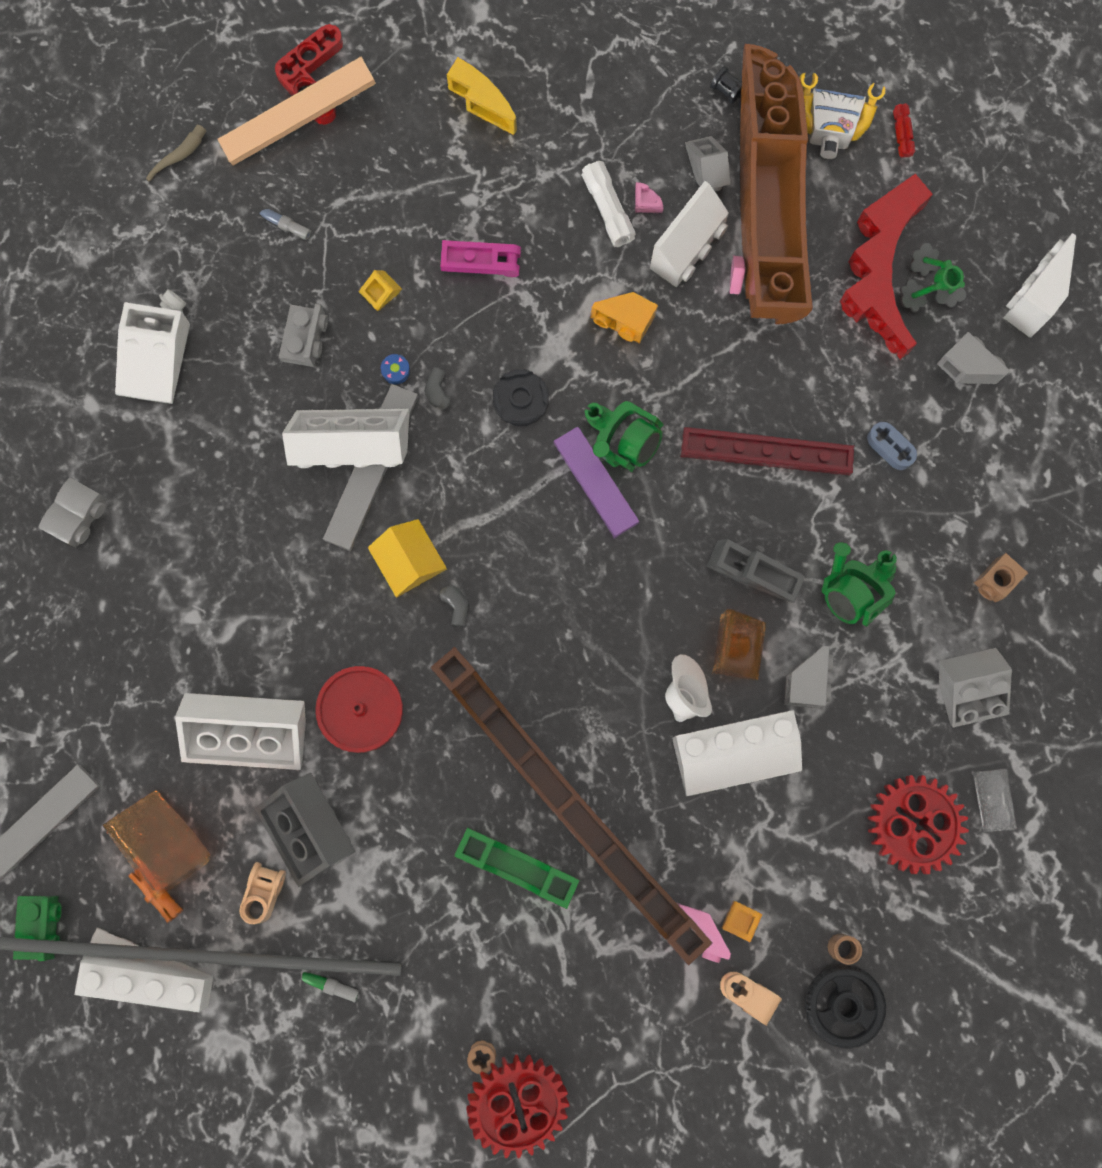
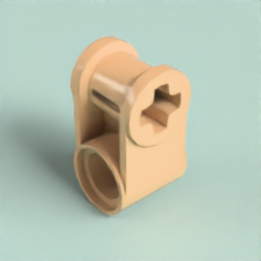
(261, 891)
(753, 997)

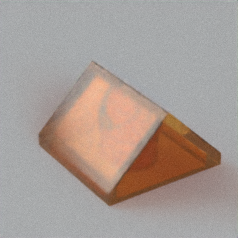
(739, 645)

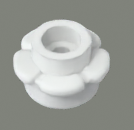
(171, 301)

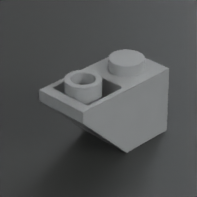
(972, 363)
(808, 681)

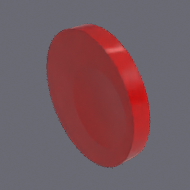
(359, 709)

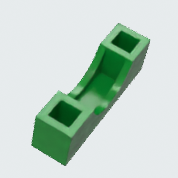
(517, 867)

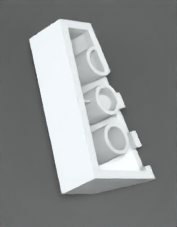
(141, 980)

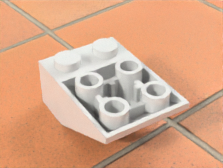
(1043, 289)
(150, 352)

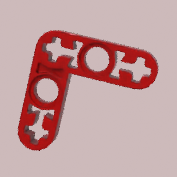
(301, 76)

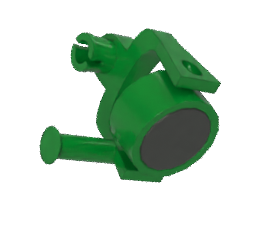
(638, 441)
(849, 596)

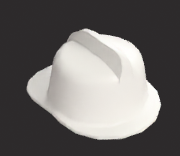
(688, 690)

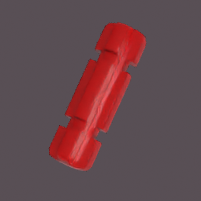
(904, 130)

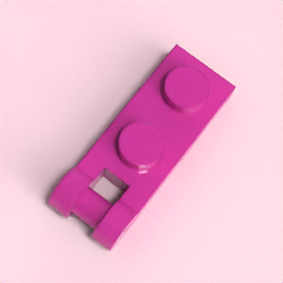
(480, 258)

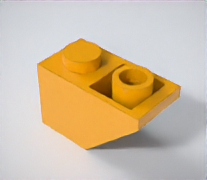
(626, 314)

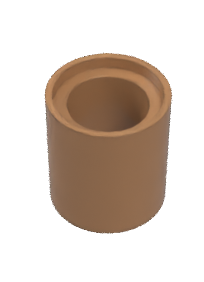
(853, 956)

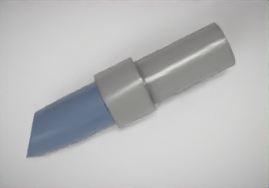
(286, 223)

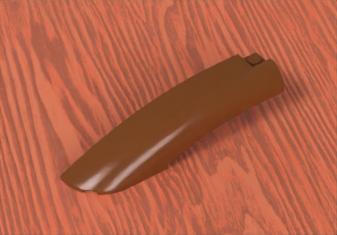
(773, 188)

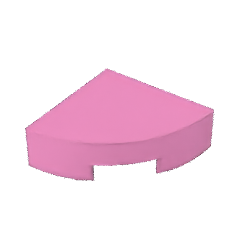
(647, 200)
(737, 275)

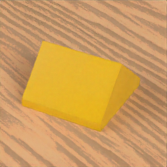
(406, 556)

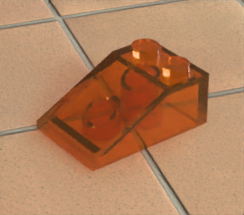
(157, 843)

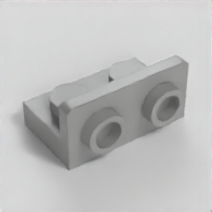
(302, 335)

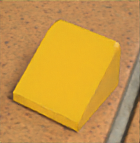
(379, 289)

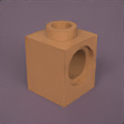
(1010, 572)

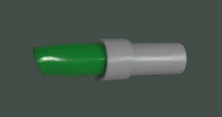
(330, 986)

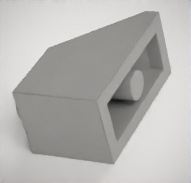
(709, 162)

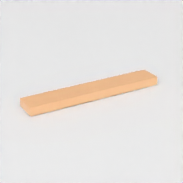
(296, 111)

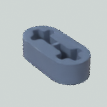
(891, 445)

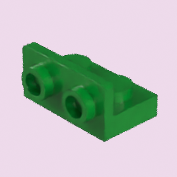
(37, 920)

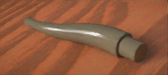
(186, 148)

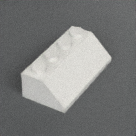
(347, 437)
(241, 731)
(739, 753)

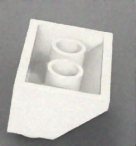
(690, 236)

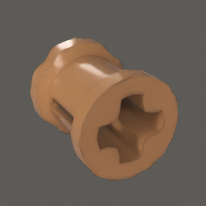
(478, 1066)

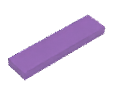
(596, 482)

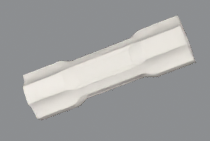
(616, 221)

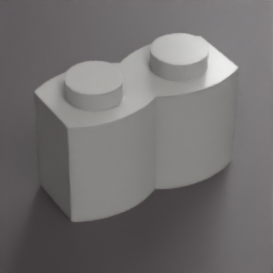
(73, 513)

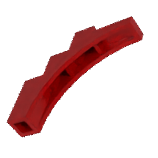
(873, 260)

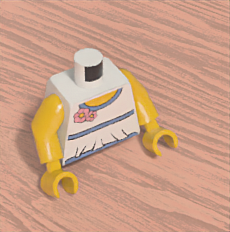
(836, 117)

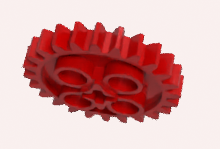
(932, 802)
(488, 1115)

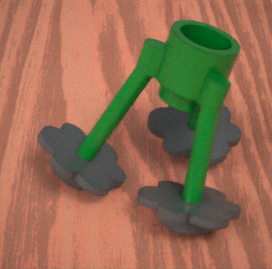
(947, 280)

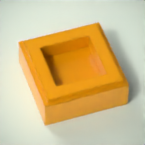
(741, 921)

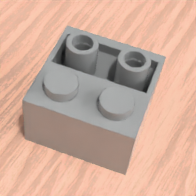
(975, 686)

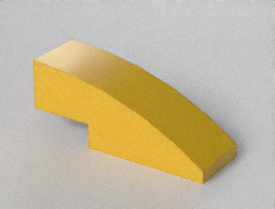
(481, 95)

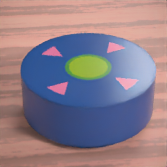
(395, 369)

